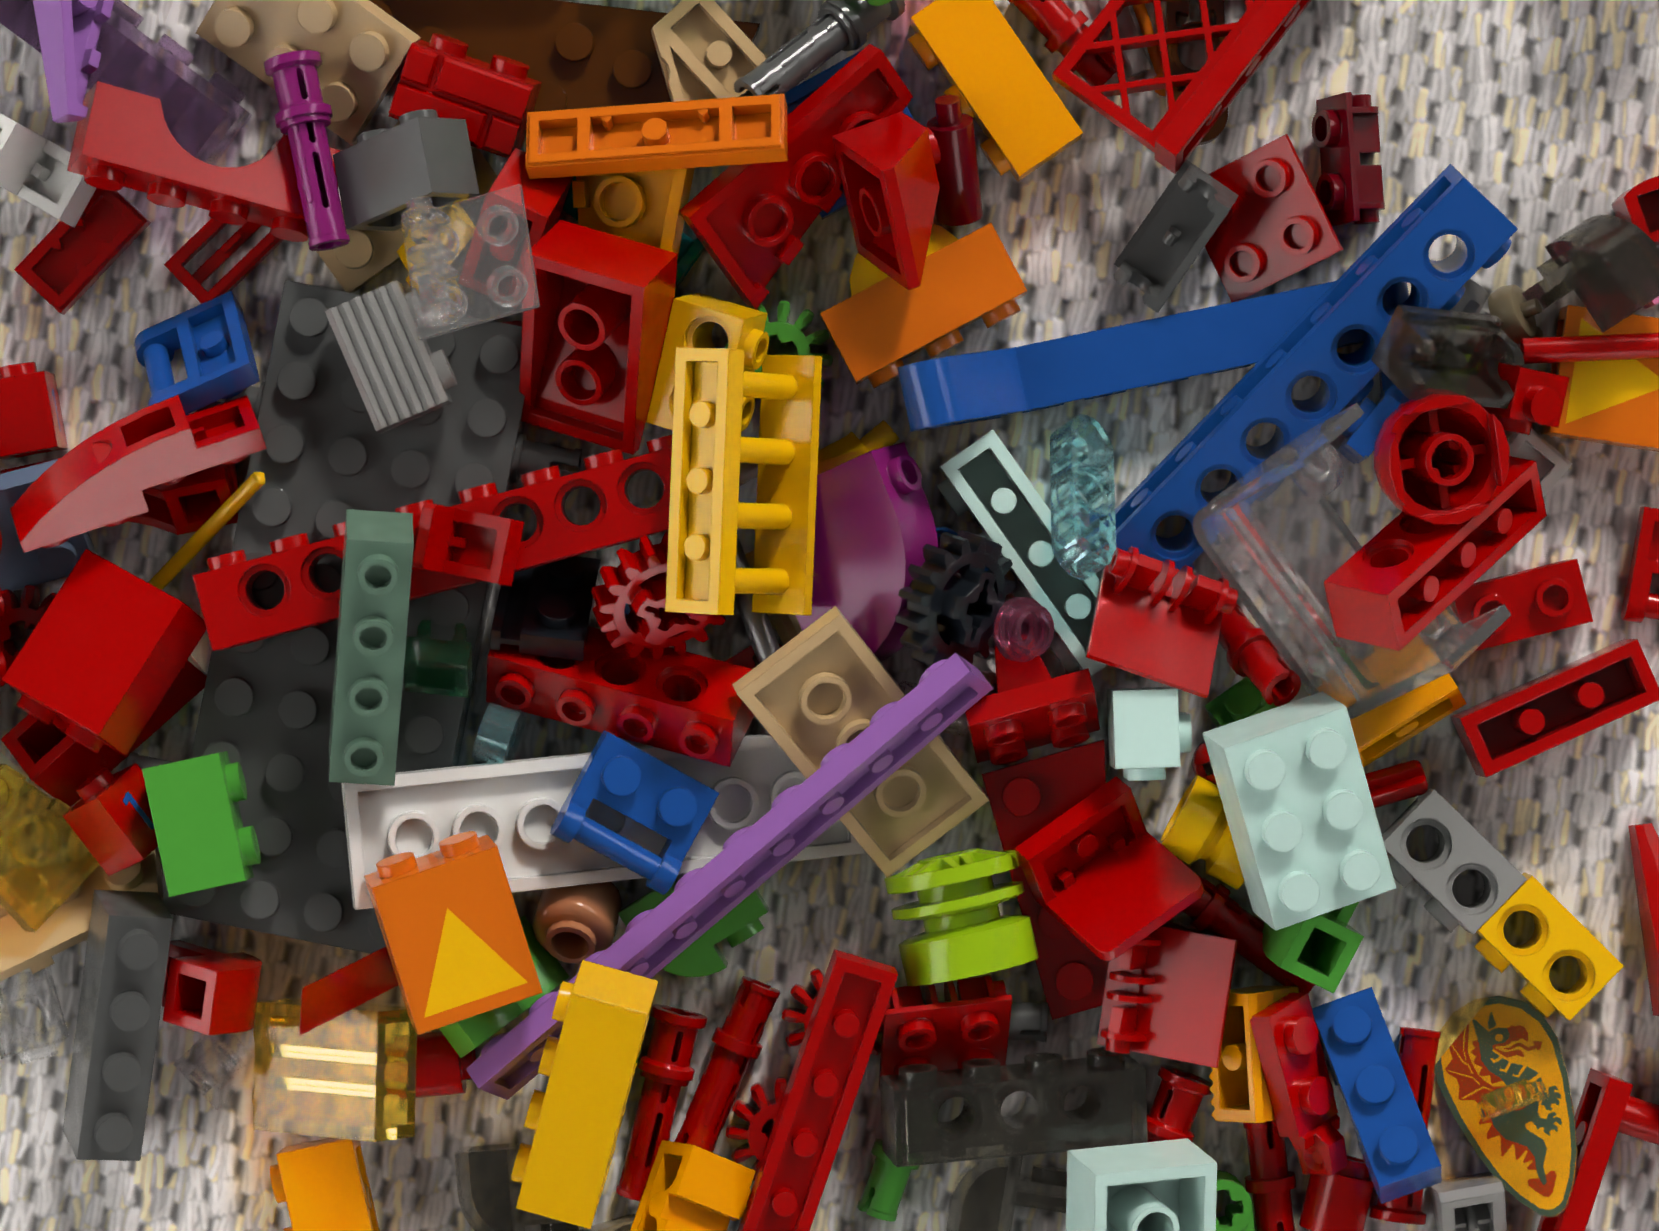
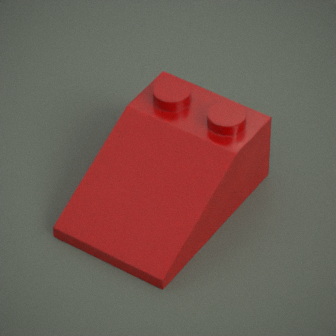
(596, 336)

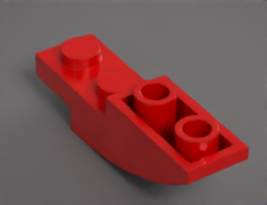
(105, 474)

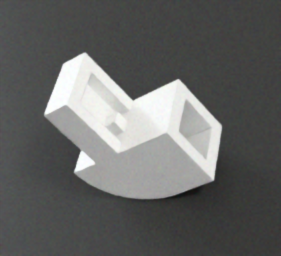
(39, 173)

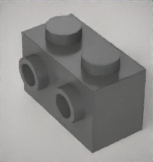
(405, 162)

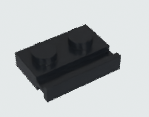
(548, 609)

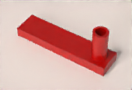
(1600, 1115)

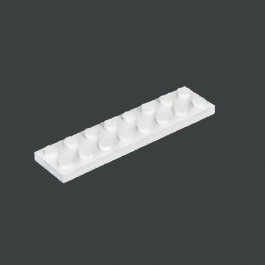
(522, 798)

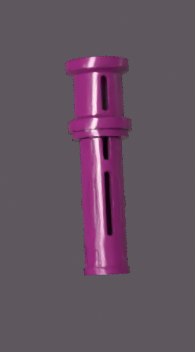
(304, 121)

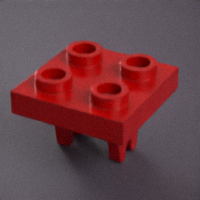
(1031, 711)

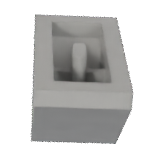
(1469, 1203)

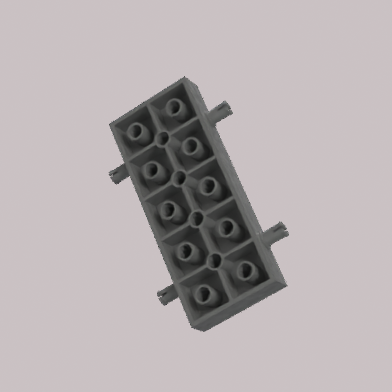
(275, 695)

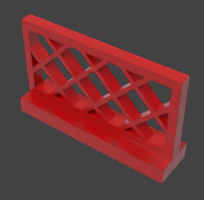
(1206, 92)

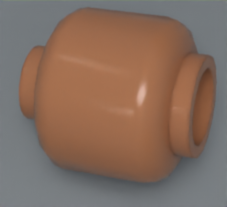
(577, 920)

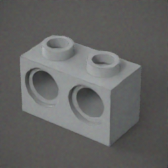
(1458, 850)

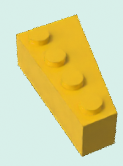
(585, 1093)

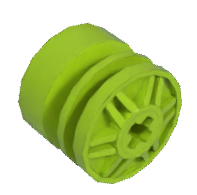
(961, 917)

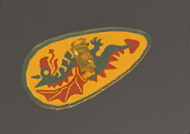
(1512, 1098)

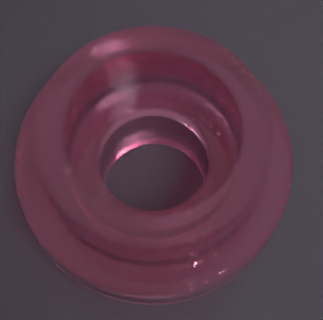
(1023, 629)

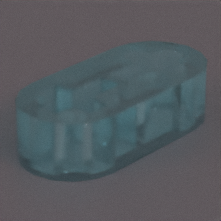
(498, 734)

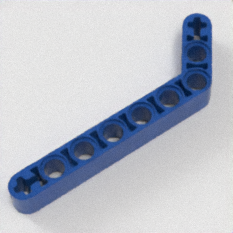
(1108, 359)

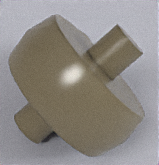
(1515, 312)

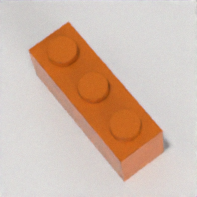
(956, 289)

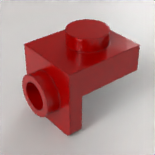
(467, 544)

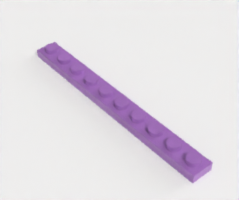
(751, 856)

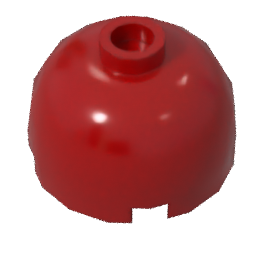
(1441, 458)

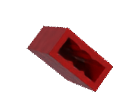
(104, 654)

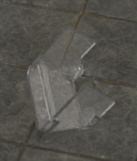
(1278, 546)

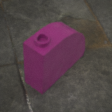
(866, 537)

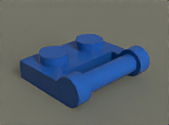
(213, 350)
(645, 793)

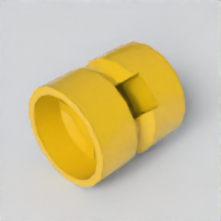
(1202, 831)

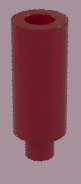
(957, 172)

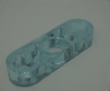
(1082, 532)

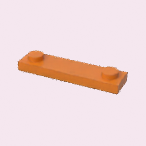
(656, 136)

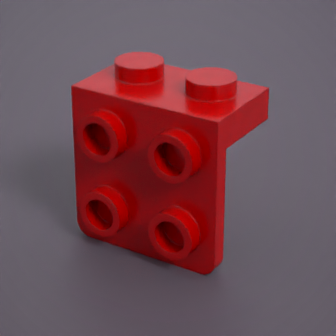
(1106, 872)

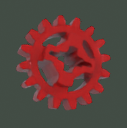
(642, 585)

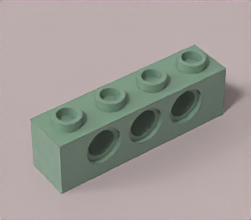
(370, 647)

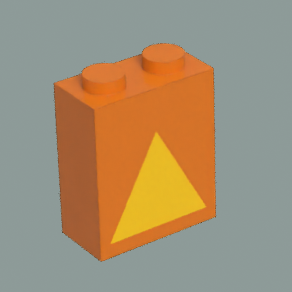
(1609, 398)
(452, 931)

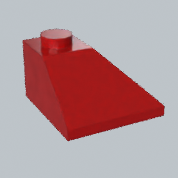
(891, 192)

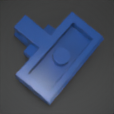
(1363, 433)

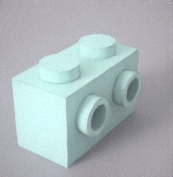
(1146, 731)

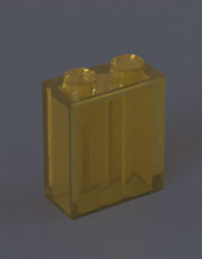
(338, 1079)

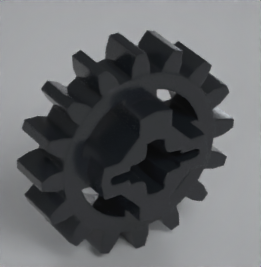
(954, 598)

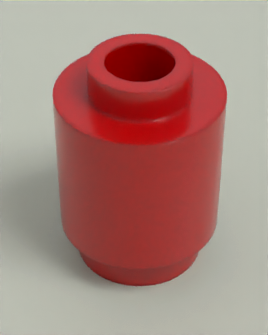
(440, 1067)
(1338, 1200)

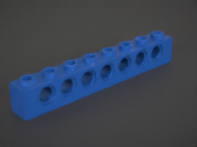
(1310, 349)

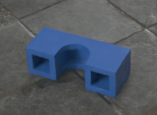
(1377, 1096)

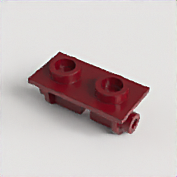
(1343, 131)

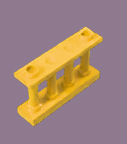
(707, 475)

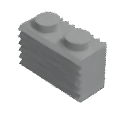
(387, 361)

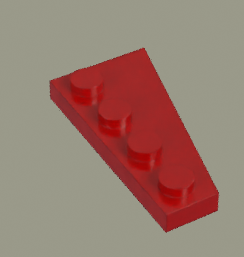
(760, 211)
(1022, 803)

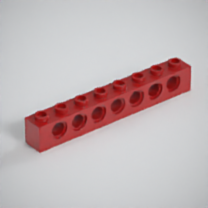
(237, 619)

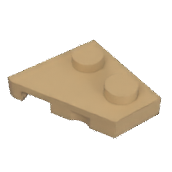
(702, 51)

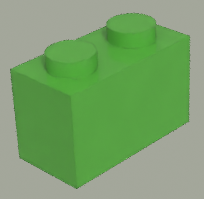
(201, 823)

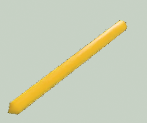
(208, 530)

